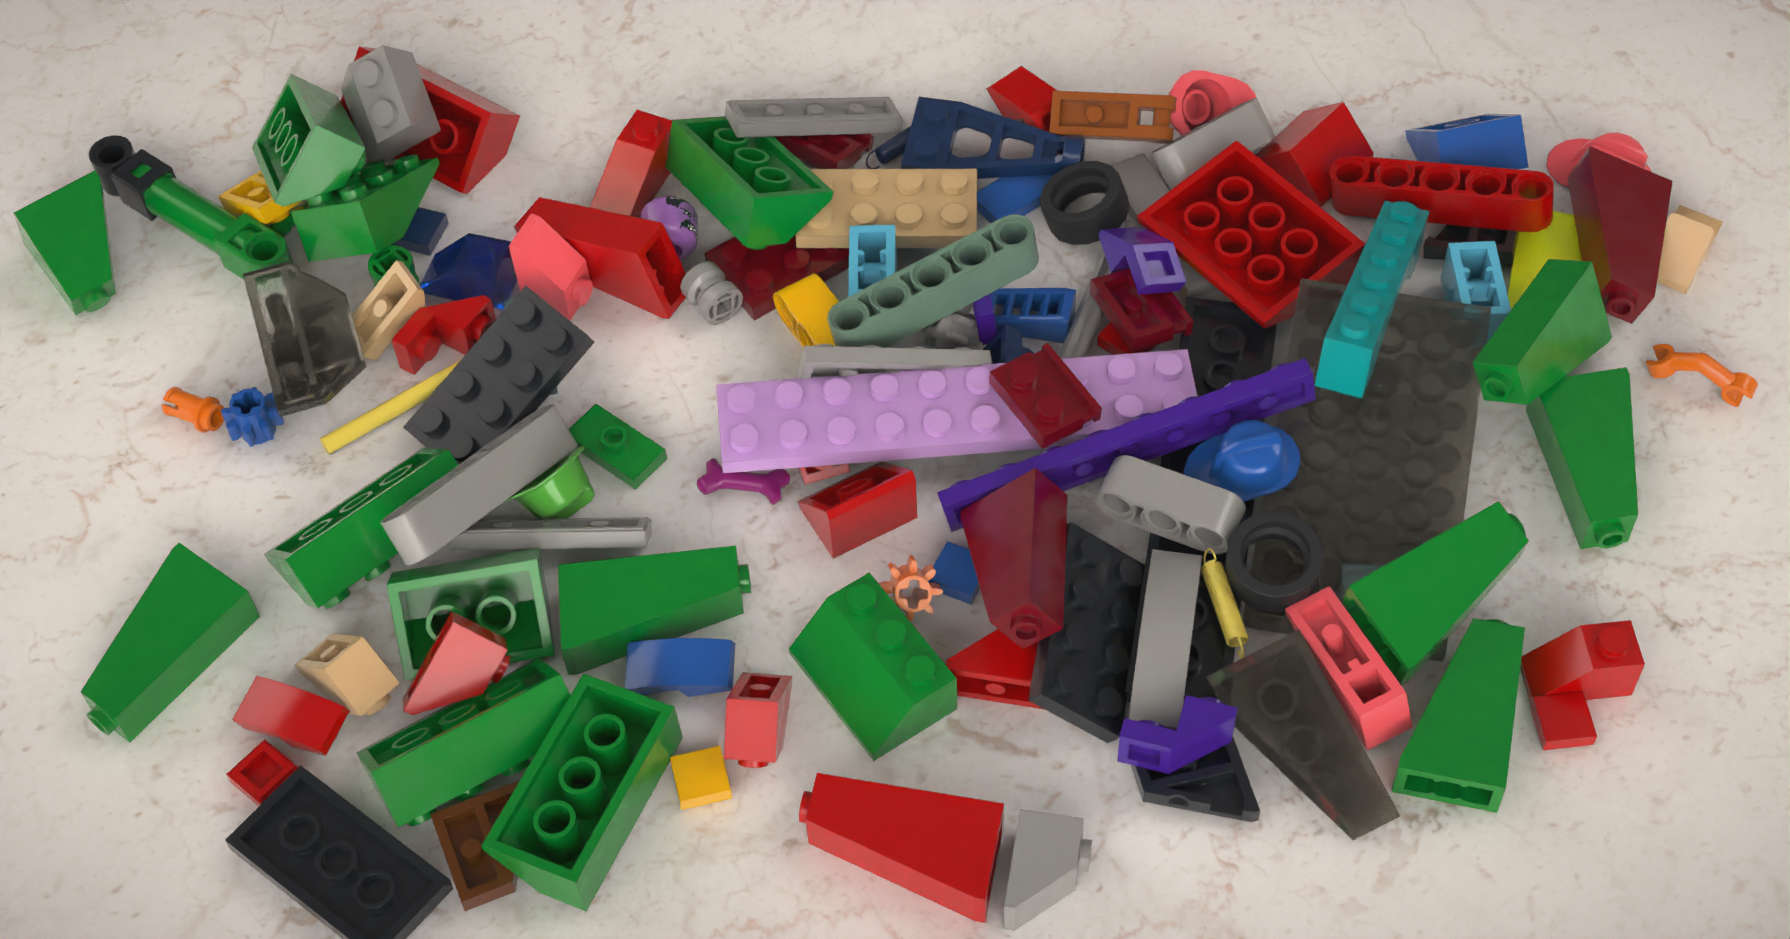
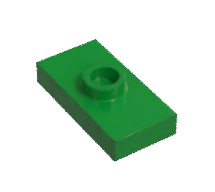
(617, 446)

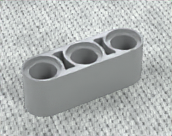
(1197, 147)
(1170, 504)

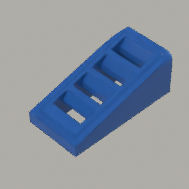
(1051, 327)

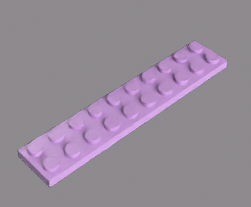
(923, 412)

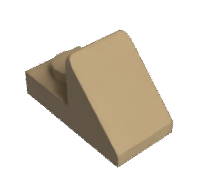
(1685, 247)
(387, 309)

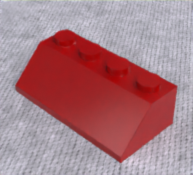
(472, 132)

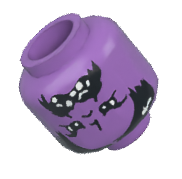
(679, 221)

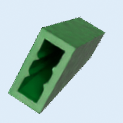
(1544, 334)
(1590, 452)
(1433, 588)
(644, 599)
(166, 643)
(1467, 728)

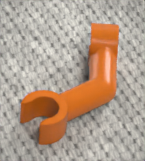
(1733, 385)

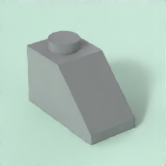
(1043, 864)

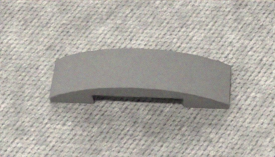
(1165, 638)

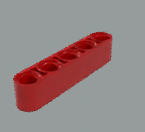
(1449, 191)

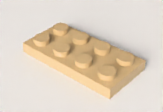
(924, 204)

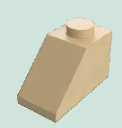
(349, 673)

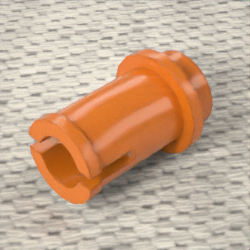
(202, 412)

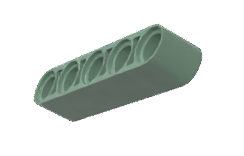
(936, 285)

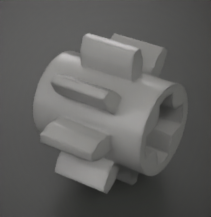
(952, 330)

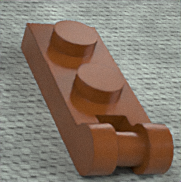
(1112, 116)

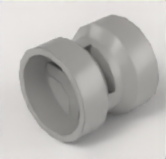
(716, 298)

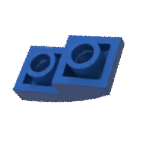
(680, 664)

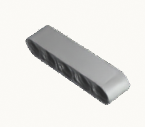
(478, 485)

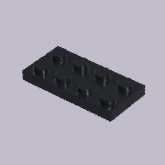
(500, 378)
(1086, 664)
(338, 862)

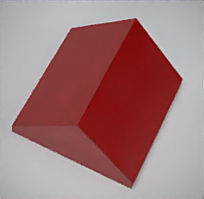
(1310, 146)
(862, 507)

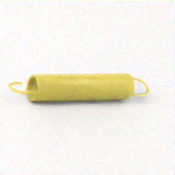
(1224, 603)

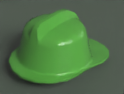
(558, 490)

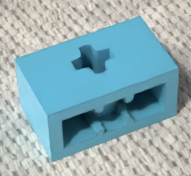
(871, 255)
(1475, 278)

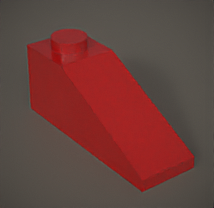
(635, 166)

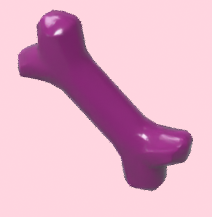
(766, 483)

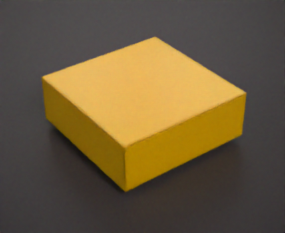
(700, 777)

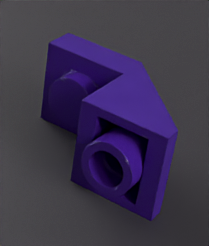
(1149, 257)
(1202, 728)

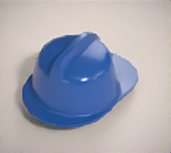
(1246, 460)

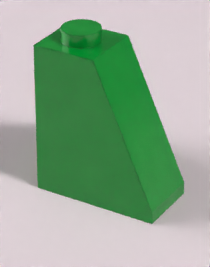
(71, 242)

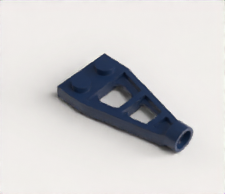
(937, 125)

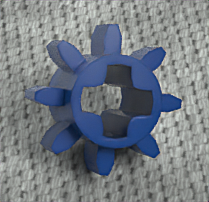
(252, 417)

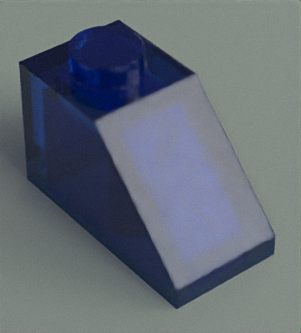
(471, 269)

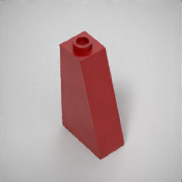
(622, 253)
(910, 836)

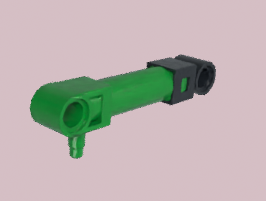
(155, 192)

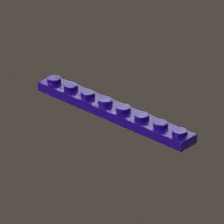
(1147, 435)

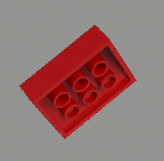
(1253, 234)

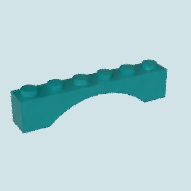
(1369, 299)

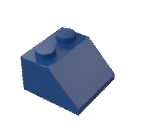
(1473, 141)

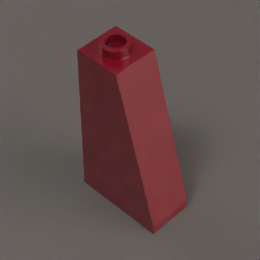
(1620, 228)
(1021, 556)

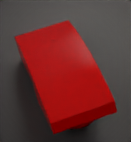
(291, 714)

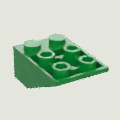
(367, 212)

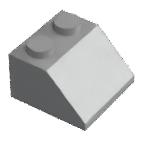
(388, 102)

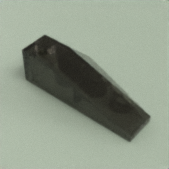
(1305, 733)

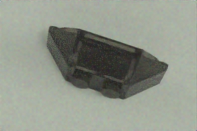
(303, 336)

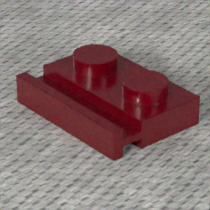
(828, 150)
(1140, 318)
(1044, 395)

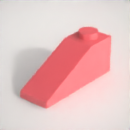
(1353, 668)

